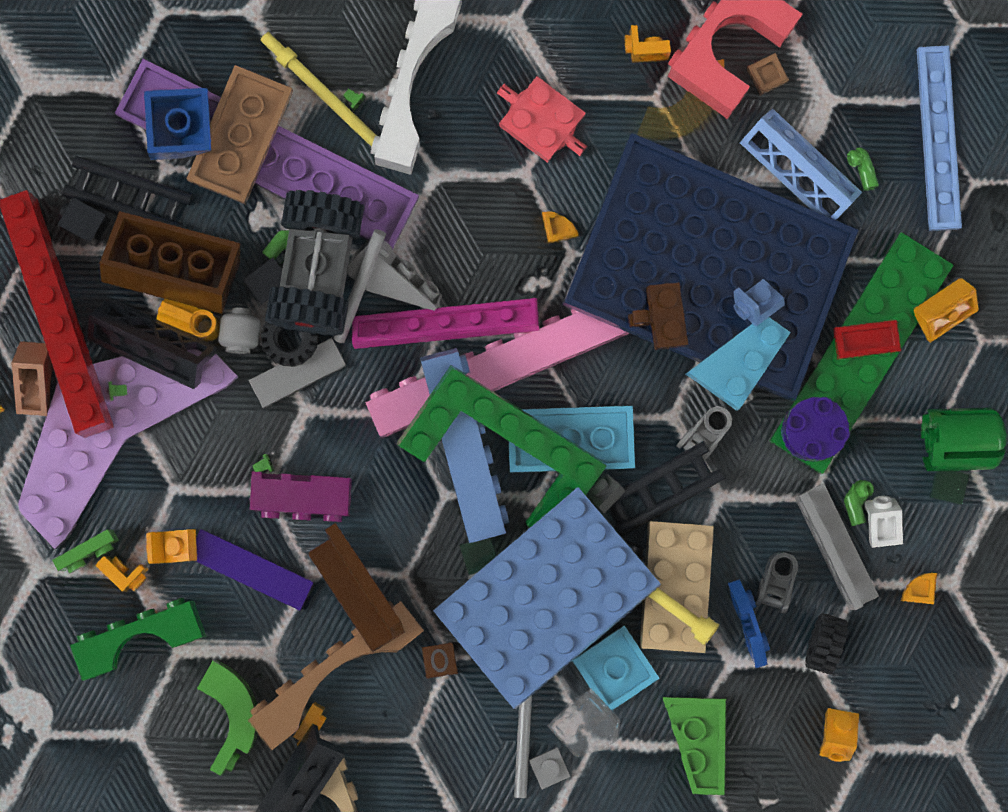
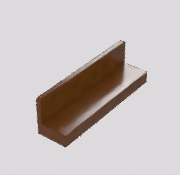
(356, 590)

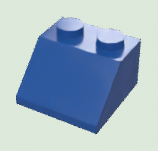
(177, 123)

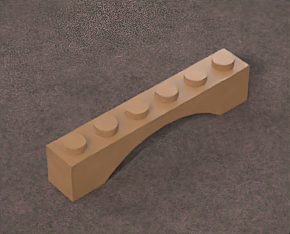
(282, 716)

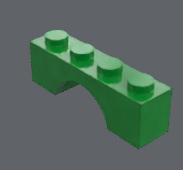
(101, 652)

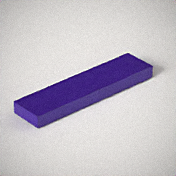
(252, 570)

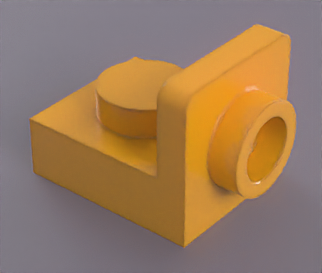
(650, 50)
(171, 546)
(116, 572)
(313, 716)

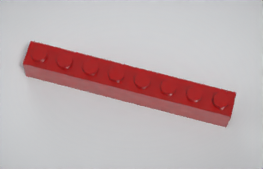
(55, 314)

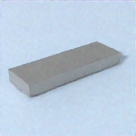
(287, 380)

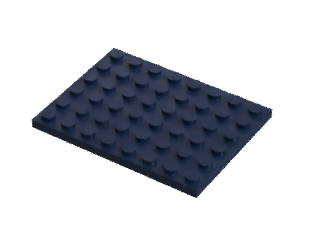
(711, 234)

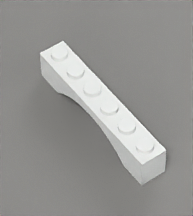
(399, 139)

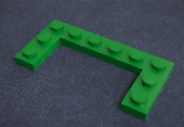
(463, 393)

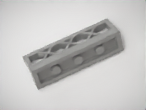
(836, 547)

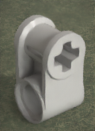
(704, 432)

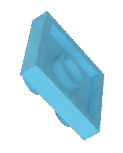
(616, 668)

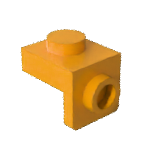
(839, 735)

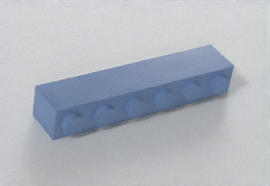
(468, 459)

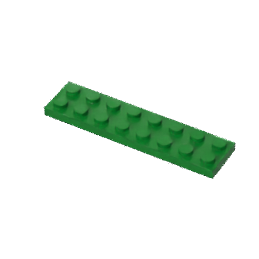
(899, 285)

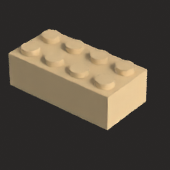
(682, 564)

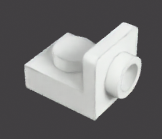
(884, 521)

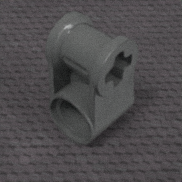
(777, 584)

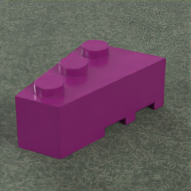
(300, 496)

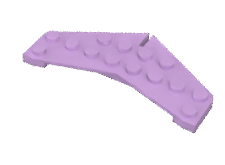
(71, 467)

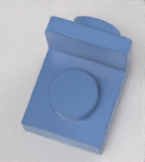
(757, 302)

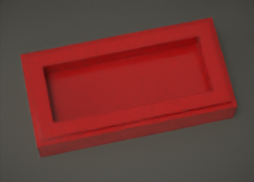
(867, 339)

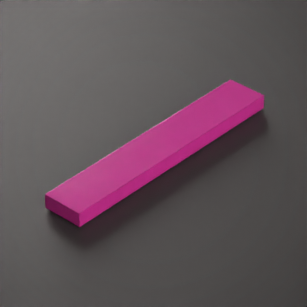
(445, 323)

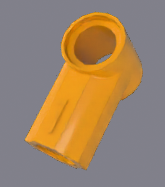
(188, 319)

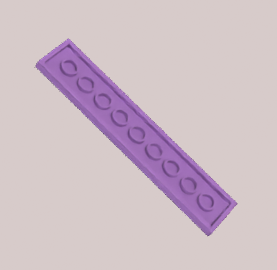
(294, 162)

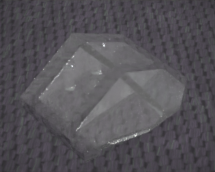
(586, 724)

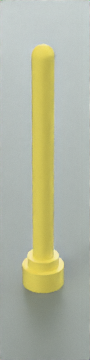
(701, 627)

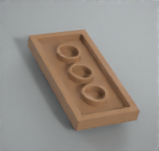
(240, 134)

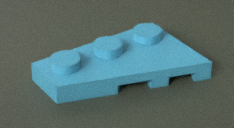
(740, 363)

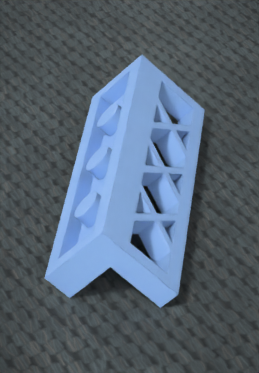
(807, 159)

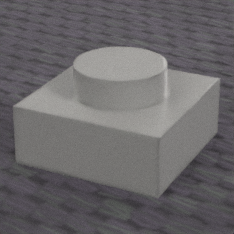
(549, 768)

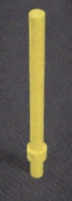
(288, 58)

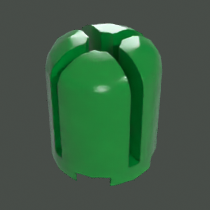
(963, 439)

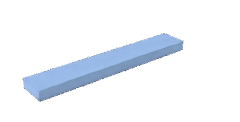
(939, 138)

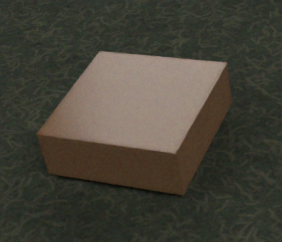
(767, 74)

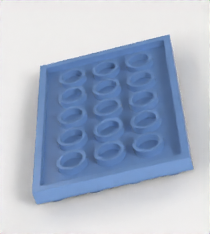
(546, 598)

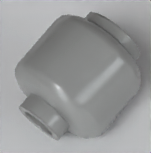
(239, 331)

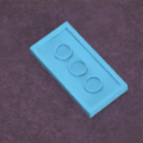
(599, 430)

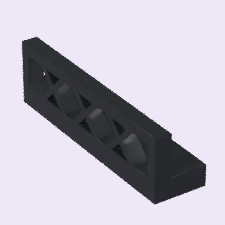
(145, 344)

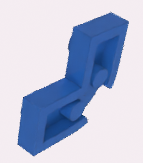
(755, 640)

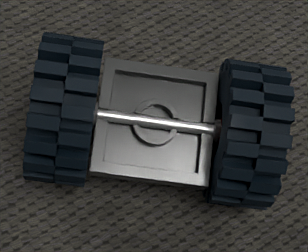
(315, 262)

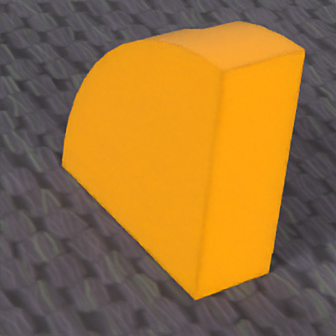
(558, 227)
(921, 589)

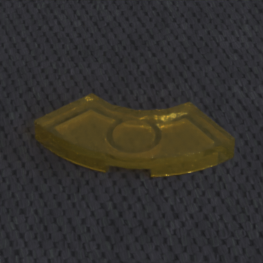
(674, 121)

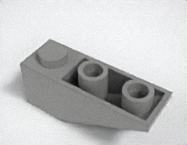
(396, 278)

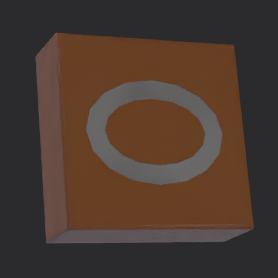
(439, 660)

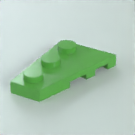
(701, 738)

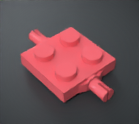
(542, 119)

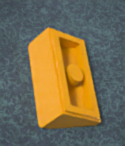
(946, 309)

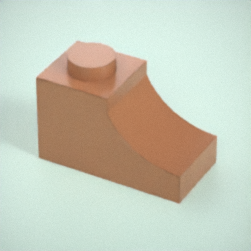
(32, 378)

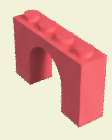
(697, 67)

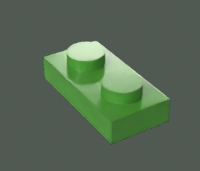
(98, 545)

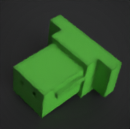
(354, 98)
(116, 390)
(263, 465)

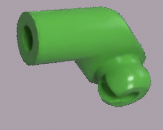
(861, 159)
(276, 245)
(855, 499)

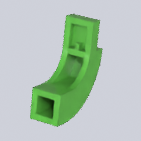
(237, 699)

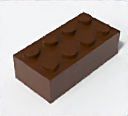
(170, 262)

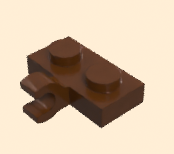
(664, 316)

